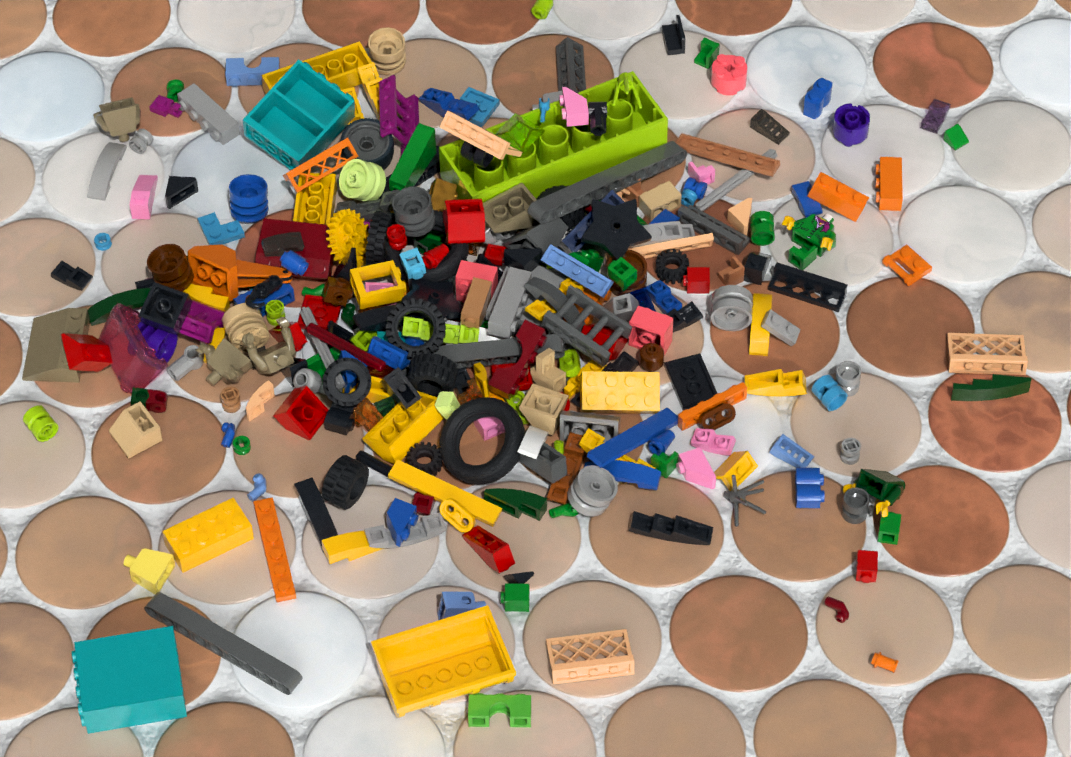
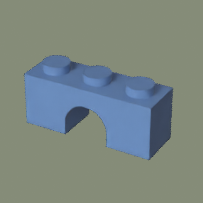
(239, 75)

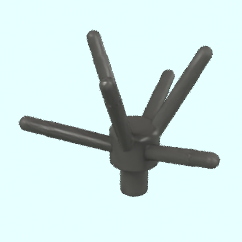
(739, 495)

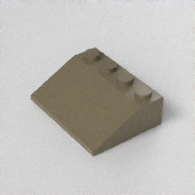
(46, 352)

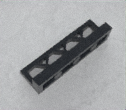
(810, 284)

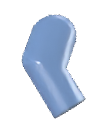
(260, 487)

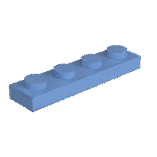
(577, 271)

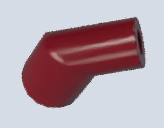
(842, 611)

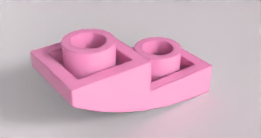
(713, 443)

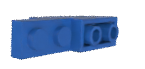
(443, 101)

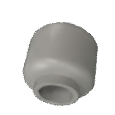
(308, 377)

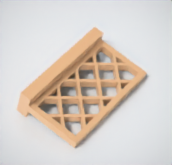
(478, 136)
(986, 362)
(592, 667)

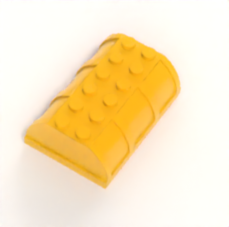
(442, 660)

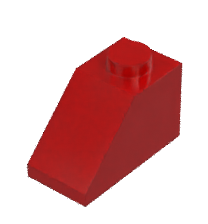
(297, 334)

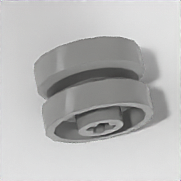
(731, 308)
(592, 490)

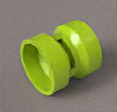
(274, 311)

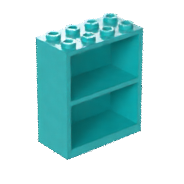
(299, 116)
(128, 680)

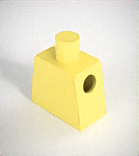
(150, 568)

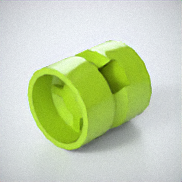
(40, 423)

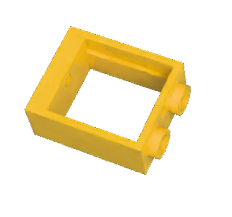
(381, 296)

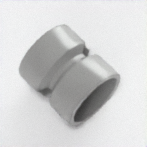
(848, 377)

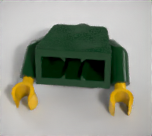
(881, 486)

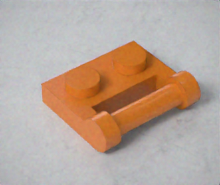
(910, 262)

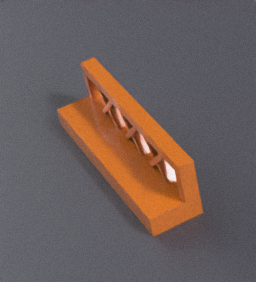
(314, 162)

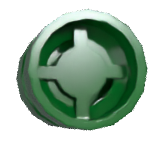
(762, 228)

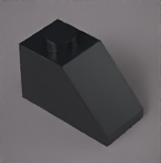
(756, 267)
(400, 388)

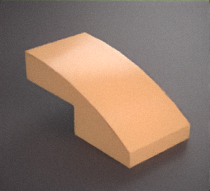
(256, 403)

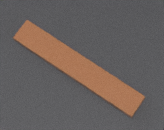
(728, 155)

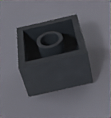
(165, 308)

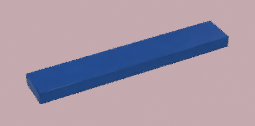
(633, 437)

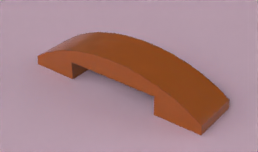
(574, 459)

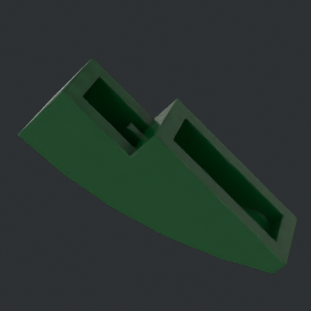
(517, 502)

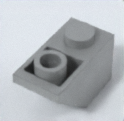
(623, 306)

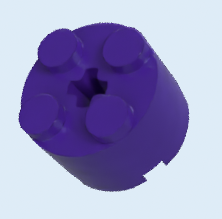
(851, 124)

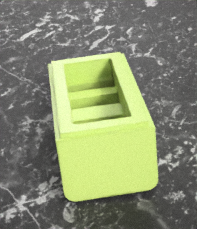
(446, 403)

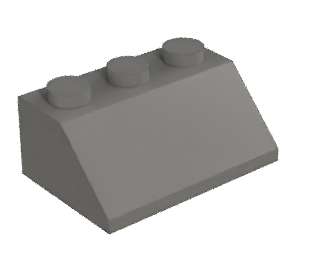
(578, 423)

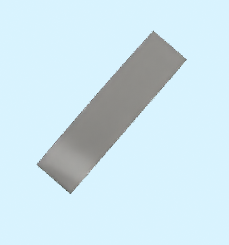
(104, 170)
(426, 529)

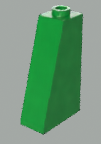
(415, 158)

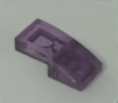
(936, 115)

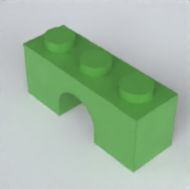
(483, 706)

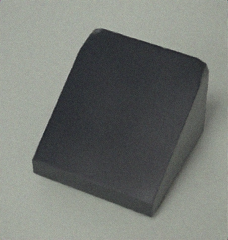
(519, 578)

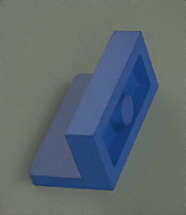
(389, 353)

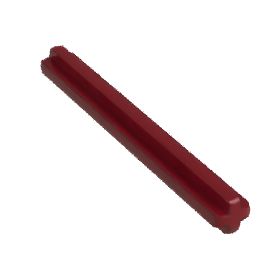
(342, 345)

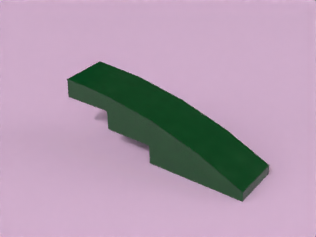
(998, 388)

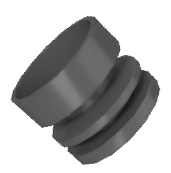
(414, 211)

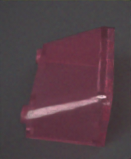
(131, 356)

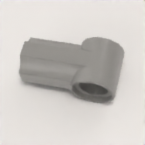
(185, 363)

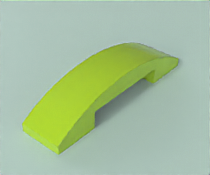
(423, 330)

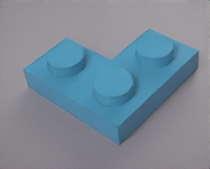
(485, 102)
(219, 234)

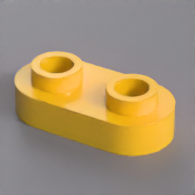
(456, 517)

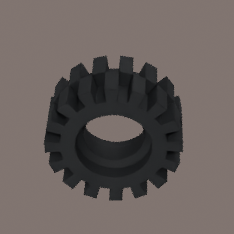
(671, 258)
(425, 451)

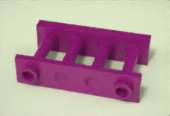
(389, 108)
(202, 322)

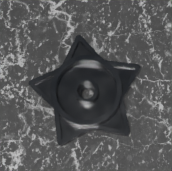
(607, 219)
(438, 294)

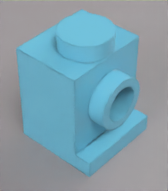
(414, 267)

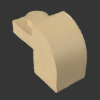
(545, 372)

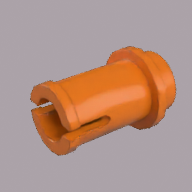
(884, 662)

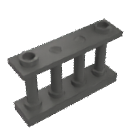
(583, 342)

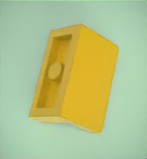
(738, 464)

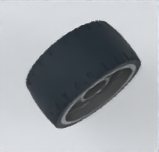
(368, 143)

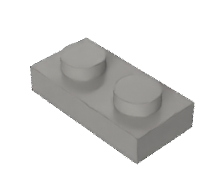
(780, 327)

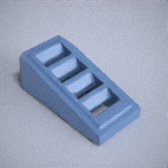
(790, 445)

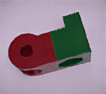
(151, 399)

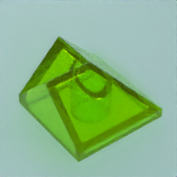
(520, 132)

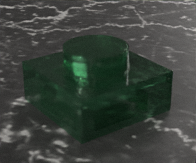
(385, 405)

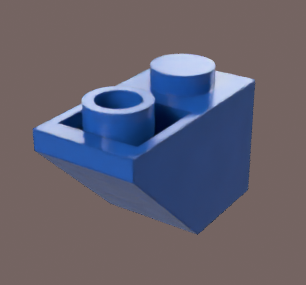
(400, 519)

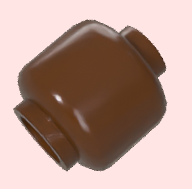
(651, 357)

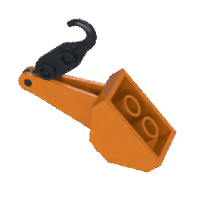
(218, 268)

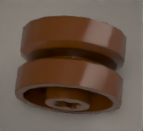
(640, 264)

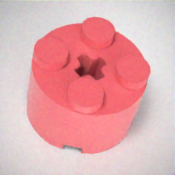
(729, 74)

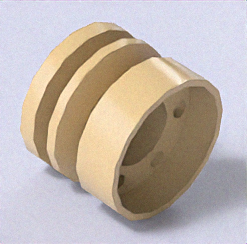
(387, 50)
(242, 320)

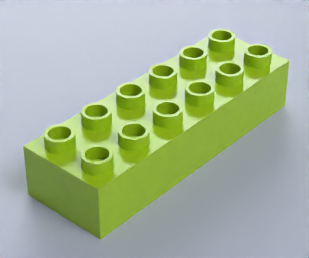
(562, 152)

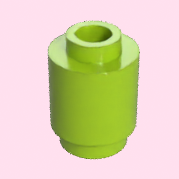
(542, 8)

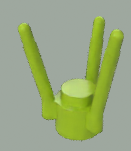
(626, 83)

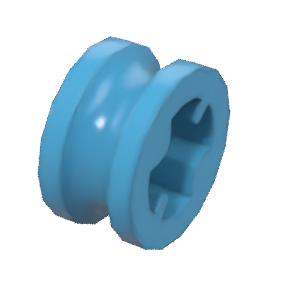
(688, 197)
(105, 245)

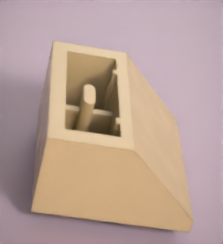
(135, 430)

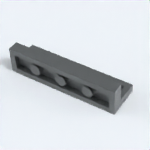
(567, 67)
(722, 233)

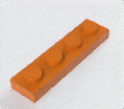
(731, 396)

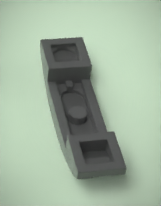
(368, 208)
(554, 296)

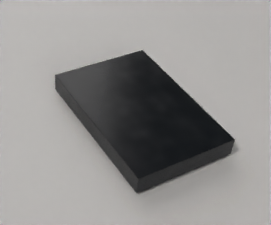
(690, 380)

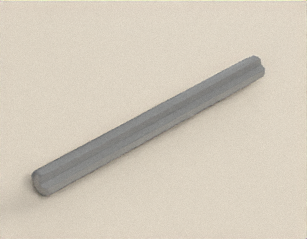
(729, 185)
(321, 346)

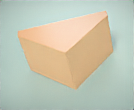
(740, 216)

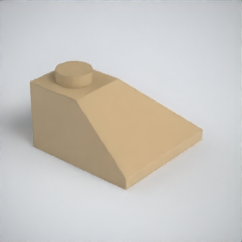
(543, 407)

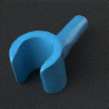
(543, 106)

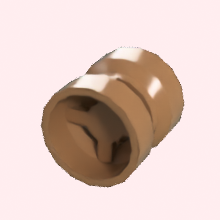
(230, 399)

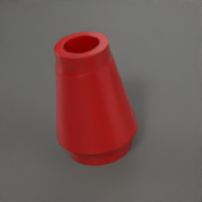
(435, 256)

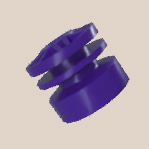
(161, 341)

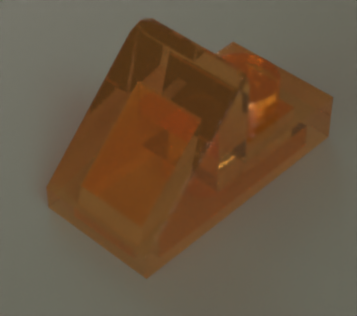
(472, 392)
(366, 415)

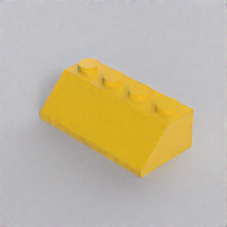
(403, 428)

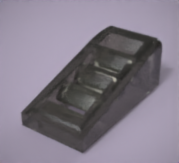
(761, 119)

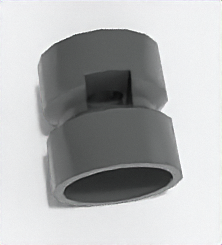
(855, 505)

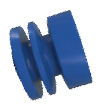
(248, 198)

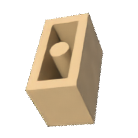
(658, 199)

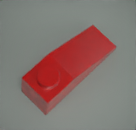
(490, 549)

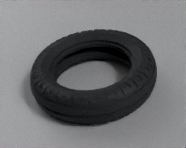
(447, 267)
(458, 423)

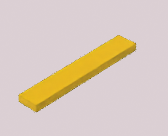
(441, 490)

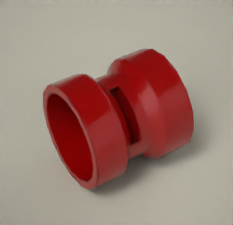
(397, 237)

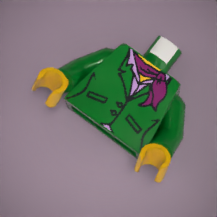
(812, 232)

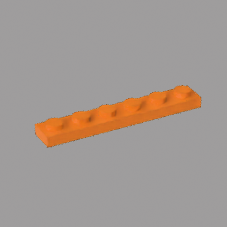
(274, 550)

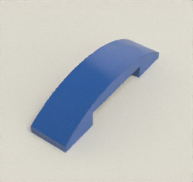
(632, 472)

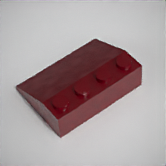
(315, 250)

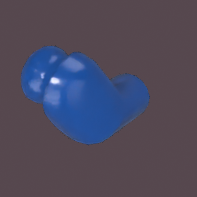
(229, 430)

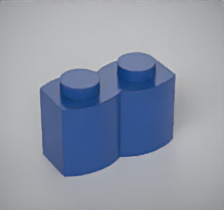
(817, 98)
(808, 487)

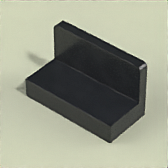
(674, 37)

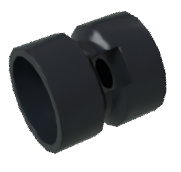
(476, 155)

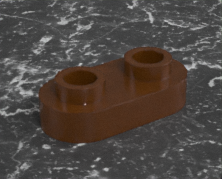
(715, 416)

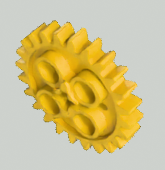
(347, 232)

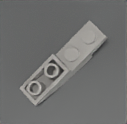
(667, 232)

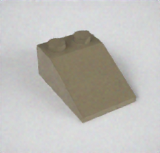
(509, 210)

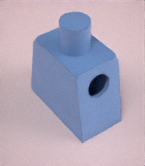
(456, 603)

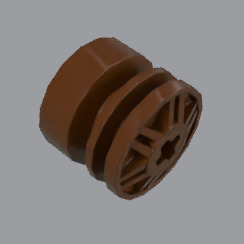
(170, 267)

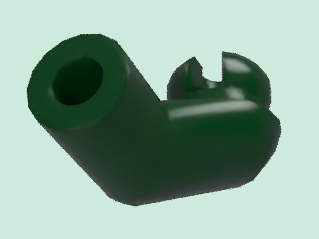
(347, 314)

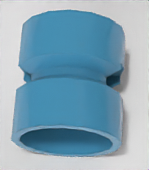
(829, 392)

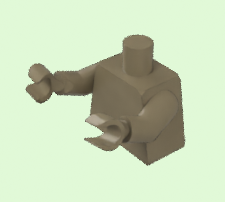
(119, 118)
(276, 356)
(224, 362)

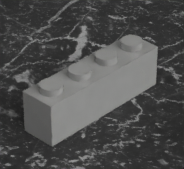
(208, 114)
(509, 303)

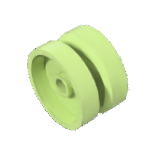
(362, 180)

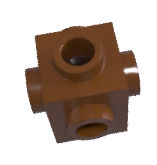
(337, 291)

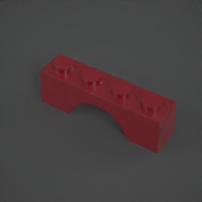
(506, 380)

